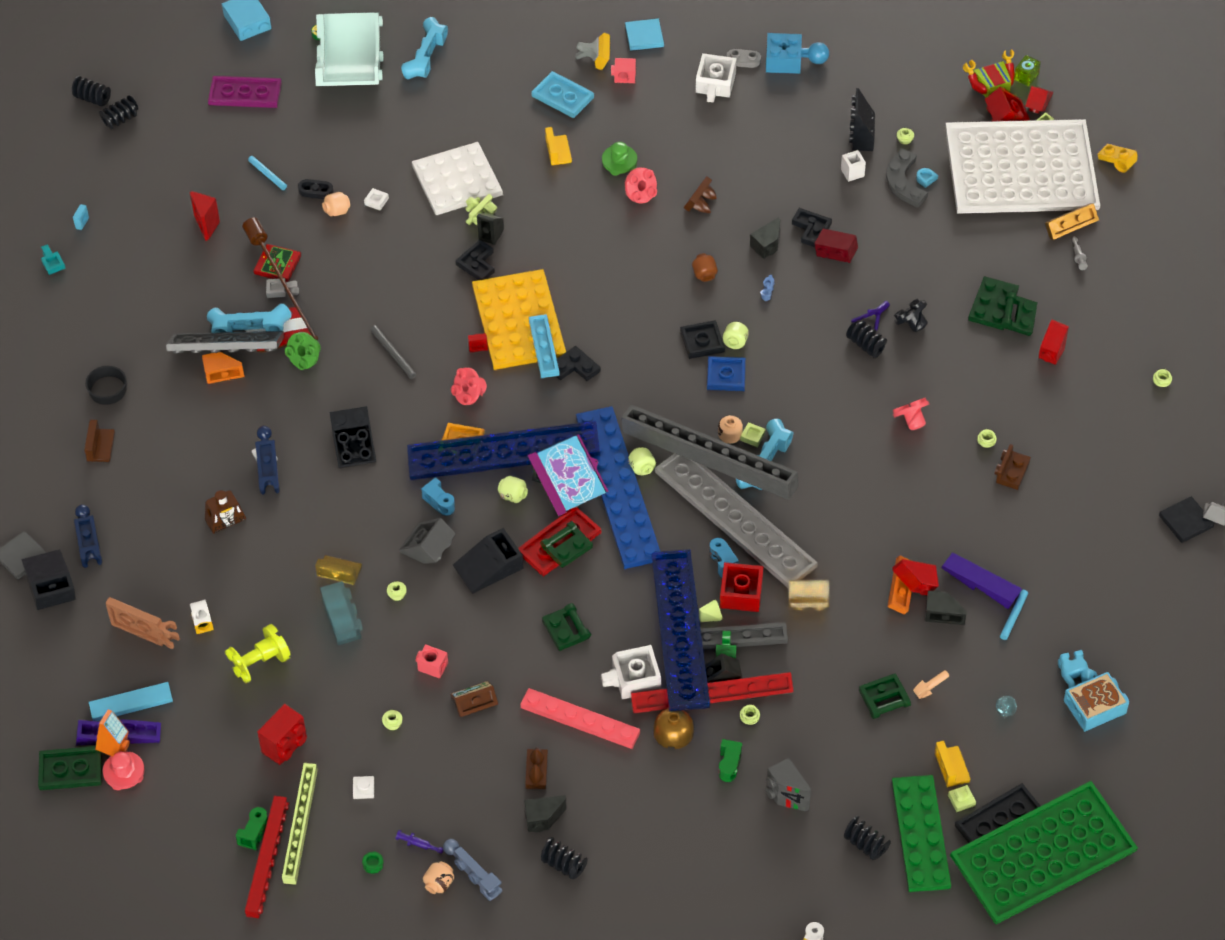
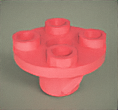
(641, 185)
(468, 386)
(913, 414)
(123, 770)

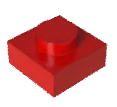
(477, 342)

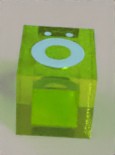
(1027, 70)

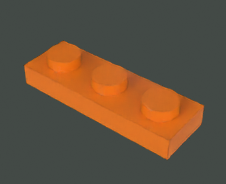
(899, 593)

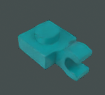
(51, 261)

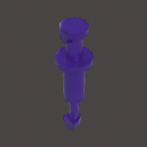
(412, 840)

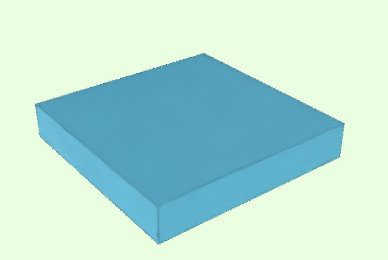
(644, 34)

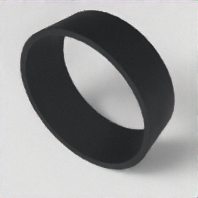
(106, 371)

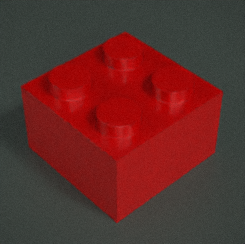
(741, 587)
(282, 734)

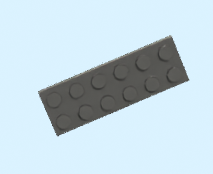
(225, 341)

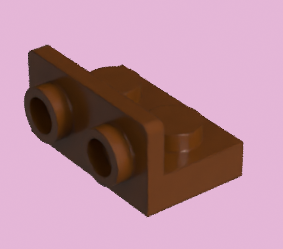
(1012, 468)

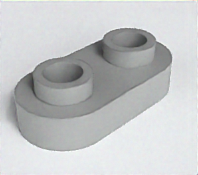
(745, 58)

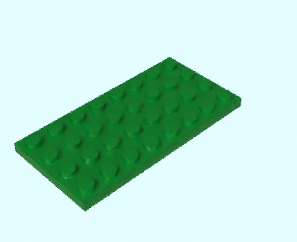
(1043, 852)

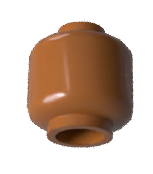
(704, 267)

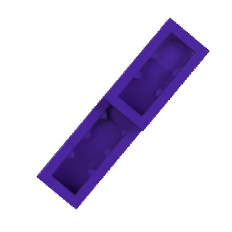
(977, 577)
(138, 731)

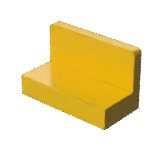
(557, 148)
(951, 764)

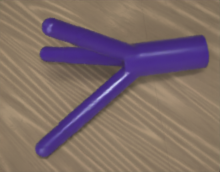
(881, 308)

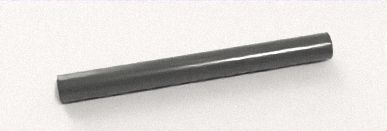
(393, 352)

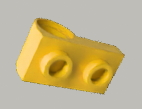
(1121, 157)

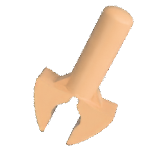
(923, 689)

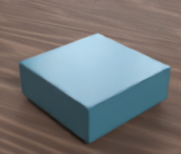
(81, 217)

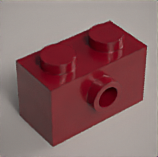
(836, 245)

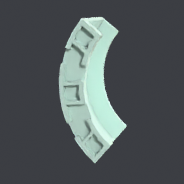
(348, 49)

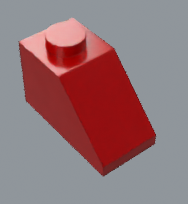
(1038, 99)
(1054, 342)
(917, 576)

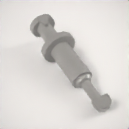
(1080, 257)

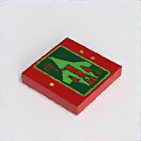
(284, 259)

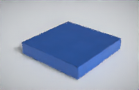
(726, 373)

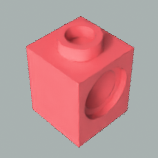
(624, 70)
(435, 667)

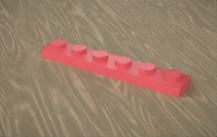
(580, 718)

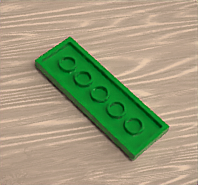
(921, 833)

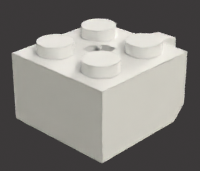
(715, 76)
(633, 671)

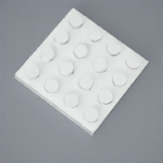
(455, 176)

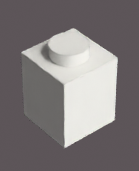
(853, 165)

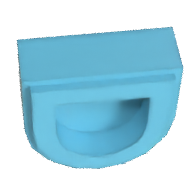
(926, 177)

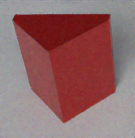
(205, 213)

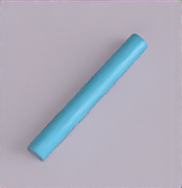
(267, 172)
(1013, 615)

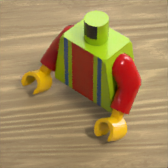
(991, 77)

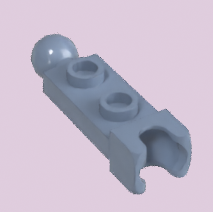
(488, 883)

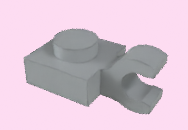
(275, 288)

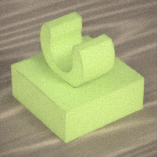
(962, 798)

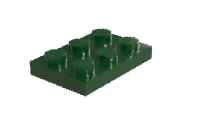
(990, 302)
(69, 768)

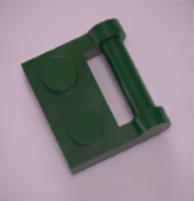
(1024, 314)
(570, 549)
(561, 631)
(881, 690)

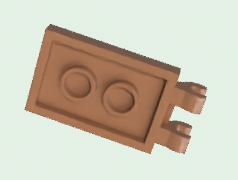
(141, 623)

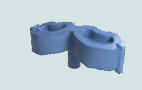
(768, 285)

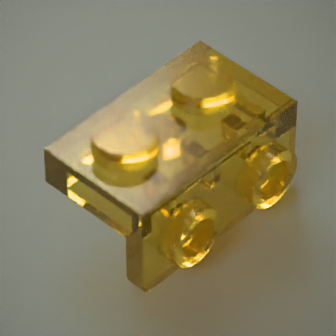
(808, 594)

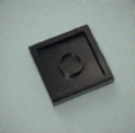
(702, 339)
(1186, 519)

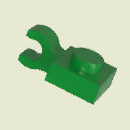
(725, 647)

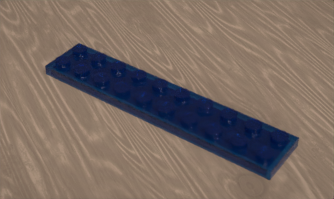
(493, 450)
(680, 631)

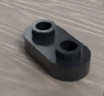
(315, 188)

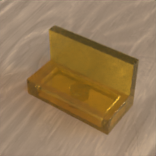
(338, 569)

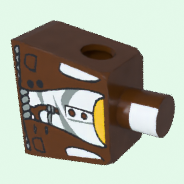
(223, 511)

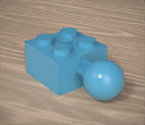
(785, 53)

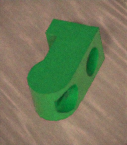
(729, 764)
(254, 830)

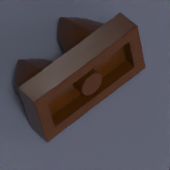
(697, 201)
(536, 768)

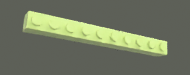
(299, 824)

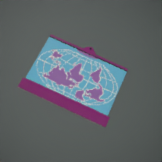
(568, 474)

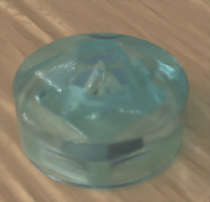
(1006, 706)

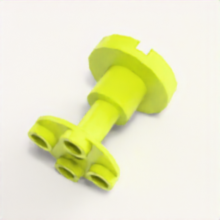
(264, 650)

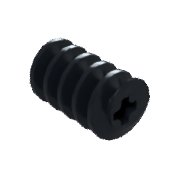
(90, 91)
(119, 111)
(866, 338)
(865, 840)
(562, 860)

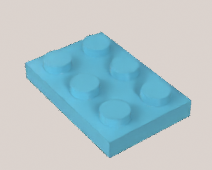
(563, 94)

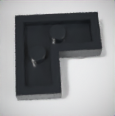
(812, 223)
(474, 261)
(579, 362)

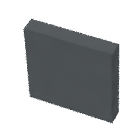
(17, 549)

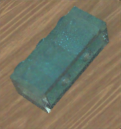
(341, 612)

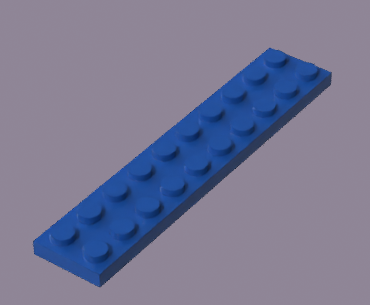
(624, 500)

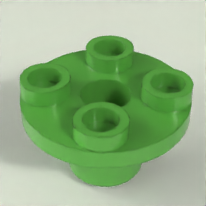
(619, 158)
(303, 350)

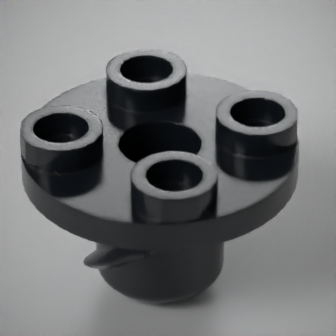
(913, 315)

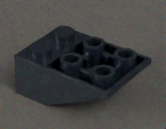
(862, 124)
(352, 437)
(489, 561)
(49, 579)

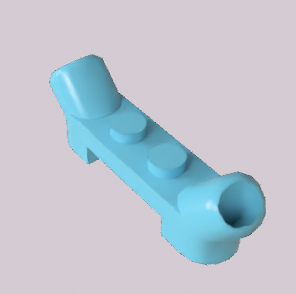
(435, 36)
(269, 321)
(779, 440)

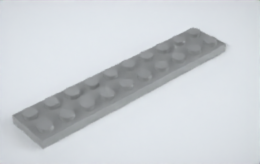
(737, 518)

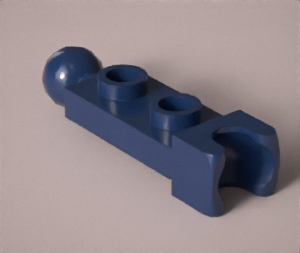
(266, 460)
(87, 535)

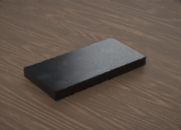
(997, 813)

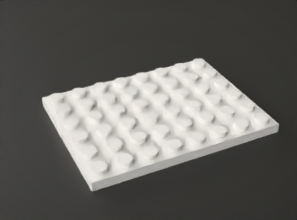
(1021, 166)

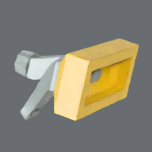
(597, 50)

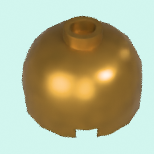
(673, 728)

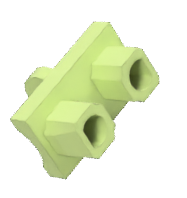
(476, 207)

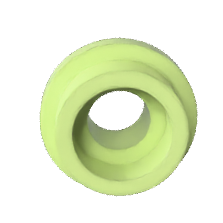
(905, 135)
(1162, 378)
(987, 434)
(396, 595)
(749, 710)
(392, 724)

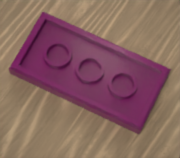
(245, 91)

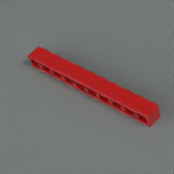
(266, 857)

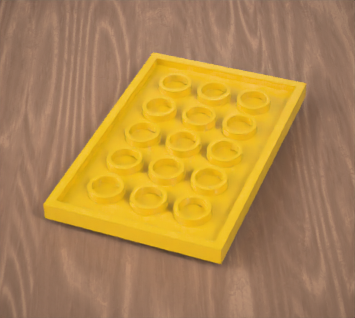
(505, 312)

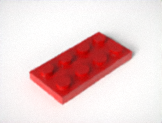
(538, 557)

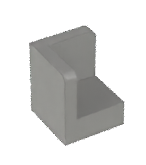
(1215, 512)

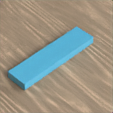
(543, 346)
(131, 701)

